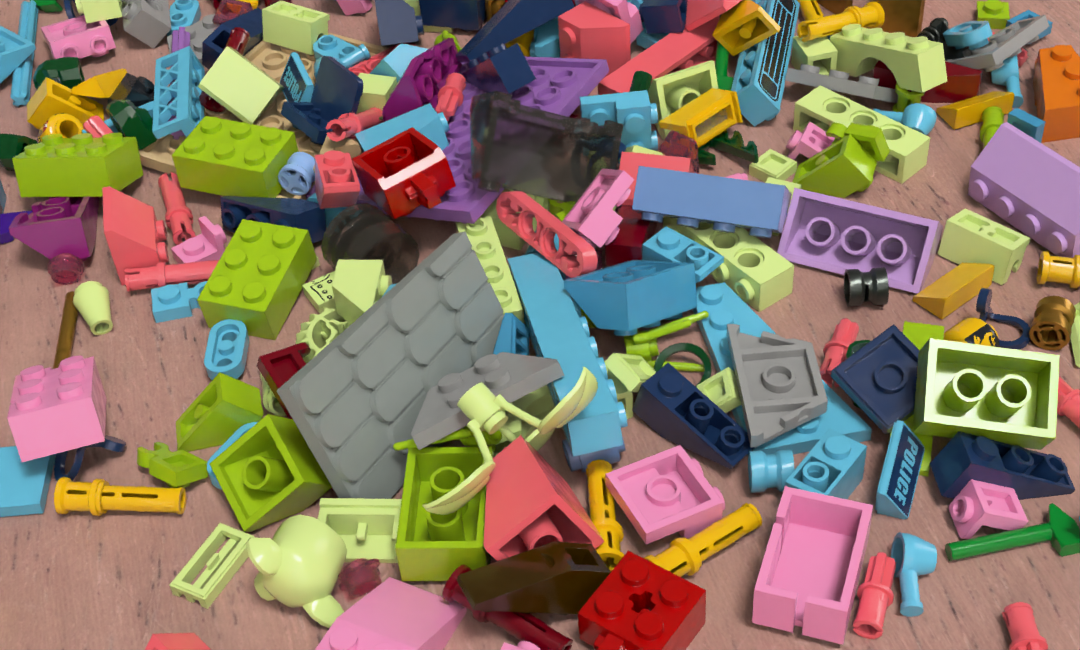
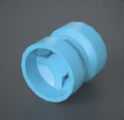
(769, 469)

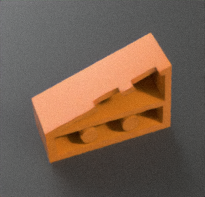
(1058, 92)

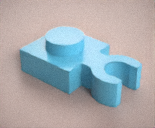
(175, 301)

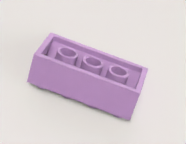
(1030, 189)
(853, 235)

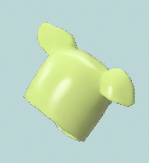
(300, 566)

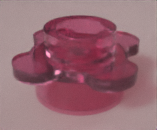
(360, 577)

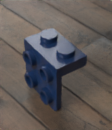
(334, 94)

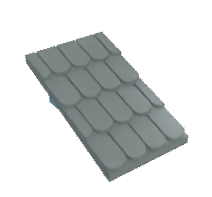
(377, 373)

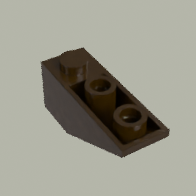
(540, 580)

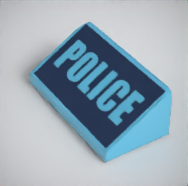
(296, 81)
(899, 473)

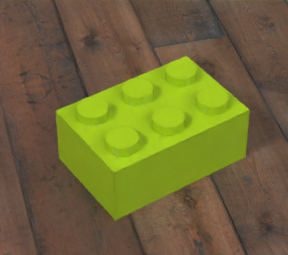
(233, 158)
(77, 165)
(258, 277)
(986, 393)
(436, 544)

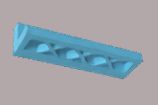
(186, 106)

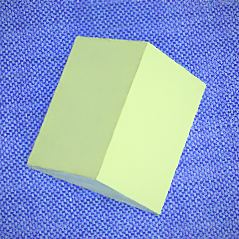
(240, 86)
(680, 88)

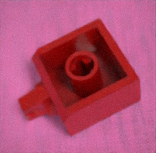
(404, 173)
(642, 609)

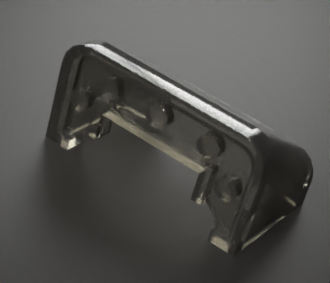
(537, 149)

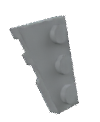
(1003, 44)
(839, 82)

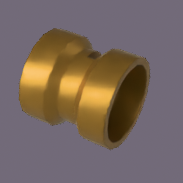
(1052, 323)

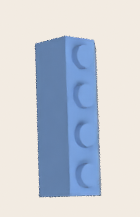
(712, 200)

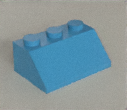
(635, 294)

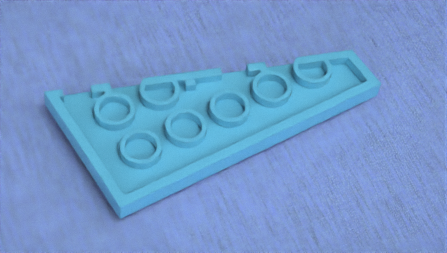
(728, 308)

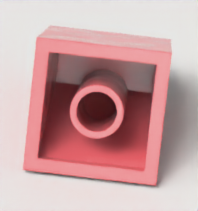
(531, 505)

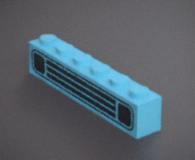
(764, 66)

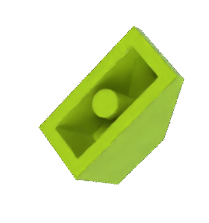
(837, 169)
(218, 413)

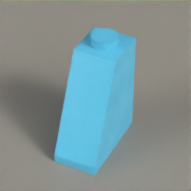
(422, 119)

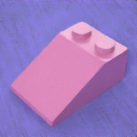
(395, 619)

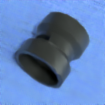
(866, 286)

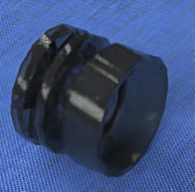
(369, 234)

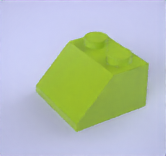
(269, 473)

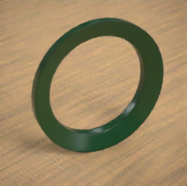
(685, 347)

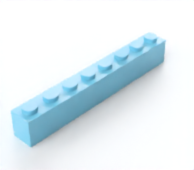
(564, 335)

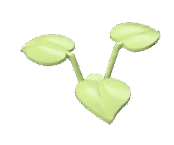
(488, 414)

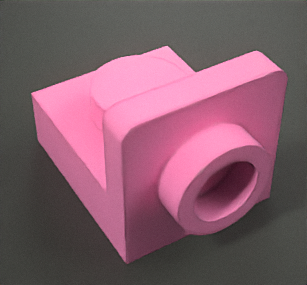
(808, 142)
(202, 247)
(988, 506)

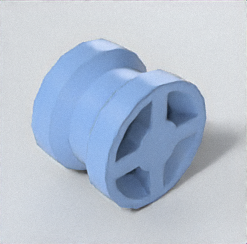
(298, 173)

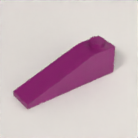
(423, 79)
(59, 226)

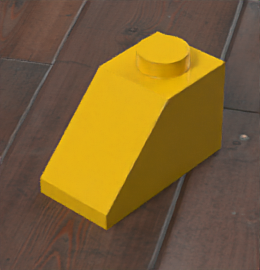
(744, 27)
(56, 98)

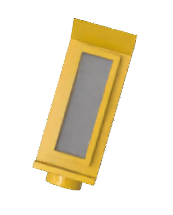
(705, 116)

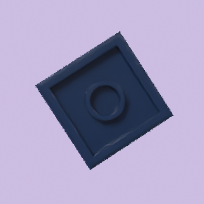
(882, 378)

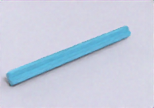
(23, 73)

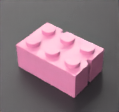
(57, 408)
(812, 564)

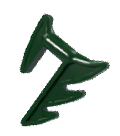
(730, 145)

